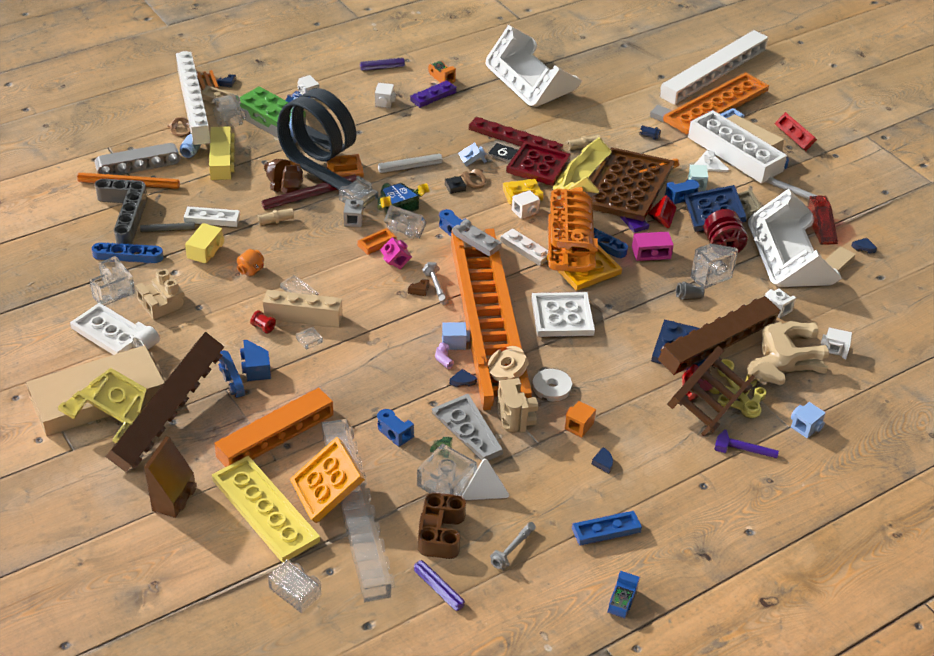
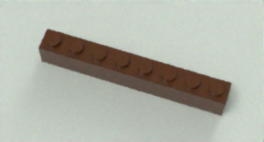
(722, 333)
(164, 403)

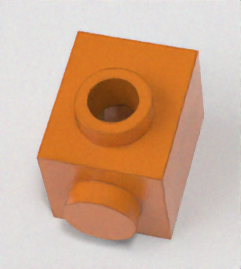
(580, 418)

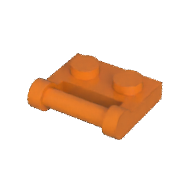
(344, 163)

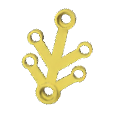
(748, 407)

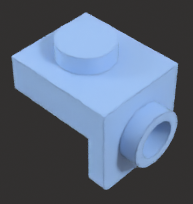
(472, 154)

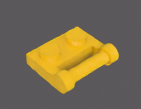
(516, 187)

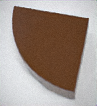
(419, 288)

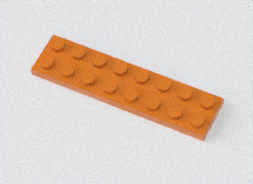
(721, 99)

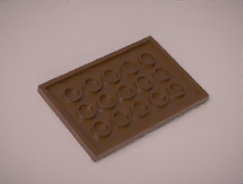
(623, 188)

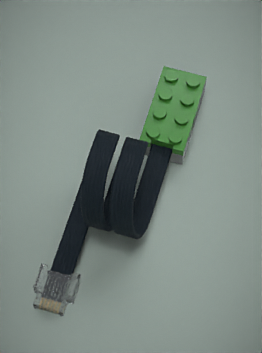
(274, 117)

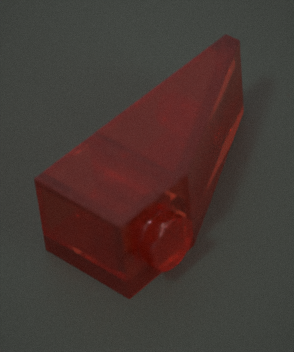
(823, 220)

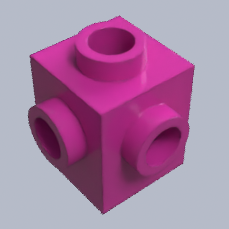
(396, 253)

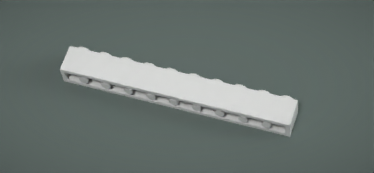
(713, 67)
(192, 98)

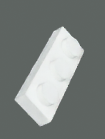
(212, 216)
(525, 246)

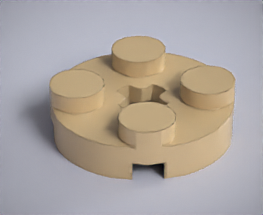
(512, 355)

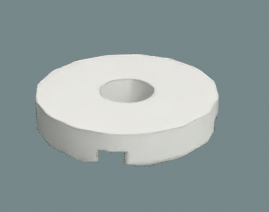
(552, 376)

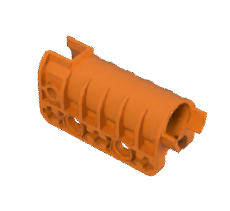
(575, 234)

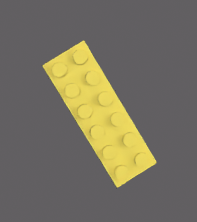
(266, 509)

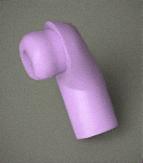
(442, 355)

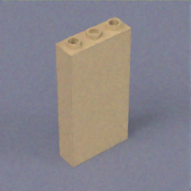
(59, 387)

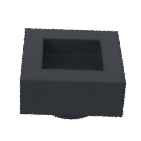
(455, 184)

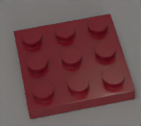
(538, 163)

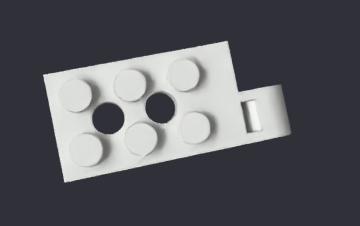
(125, 334)

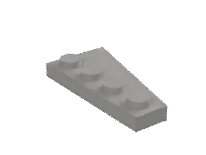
(469, 426)

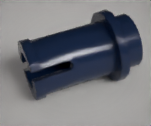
(650, 132)

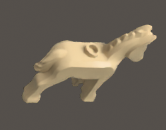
(784, 356)

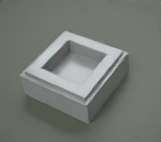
(659, 112)

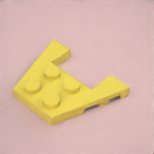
(111, 394)

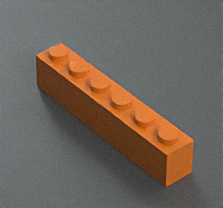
(275, 428)

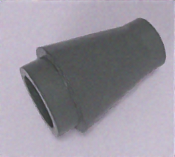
(689, 291)

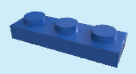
(606, 527)

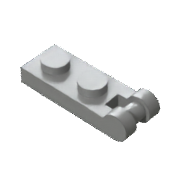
(476, 238)

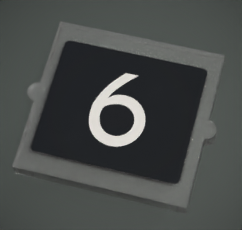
(501, 152)

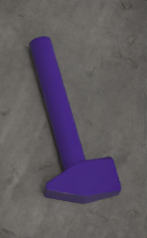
(724, 441)

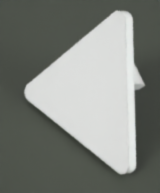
(712, 162)
(485, 484)

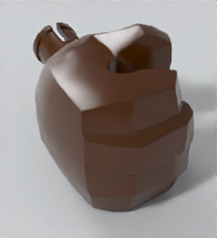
(284, 175)

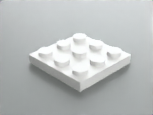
(562, 314)

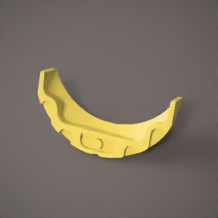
(581, 168)

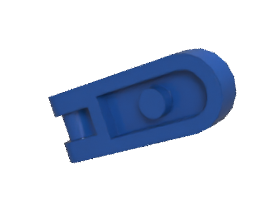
(231, 374)

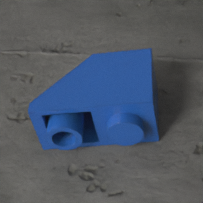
(256, 362)

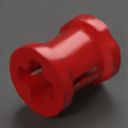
(265, 323)

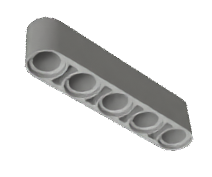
(138, 159)

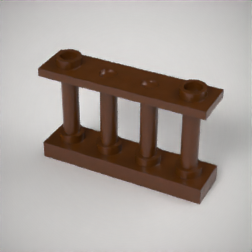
(693, 386)

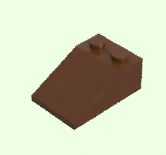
(169, 479)

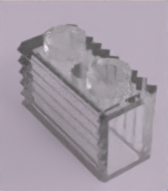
(294, 585)

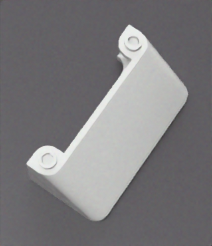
(524, 73)
(785, 244)

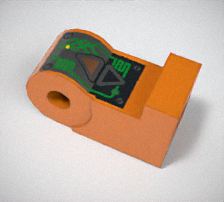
(442, 72)

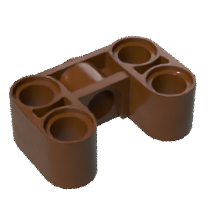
(433, 539)

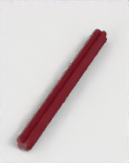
(301, 194)

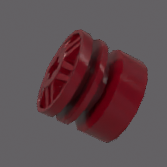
(726, 229)

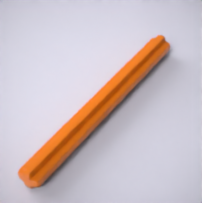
(149, 181)

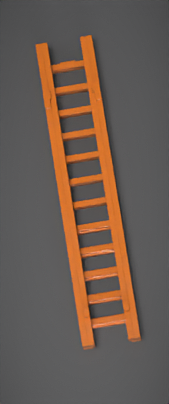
(471, 313)

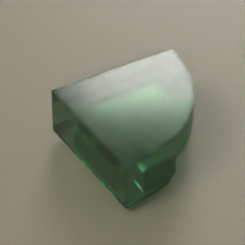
(445, 440)

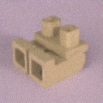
(161, 296)
(514, 408)

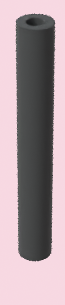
(167, 227)

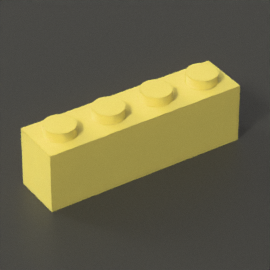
(221, 153)

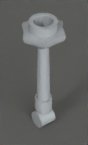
(431, 269)
(499, 559)

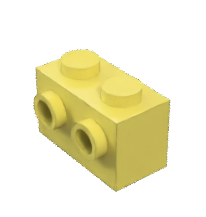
(204, 243)

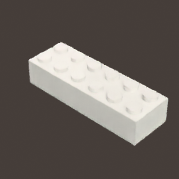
(737, 146)

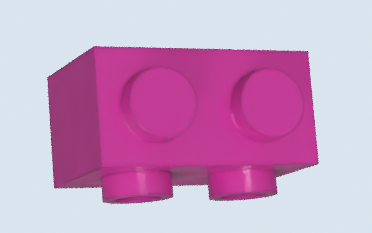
(652, 246)

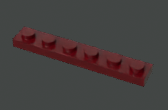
(510, 134)

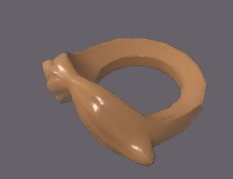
(173, 125)
(476, 172)

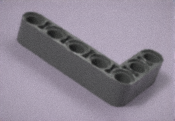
(134, 199)

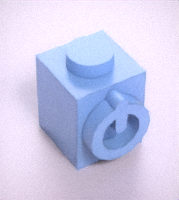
(807, 419)

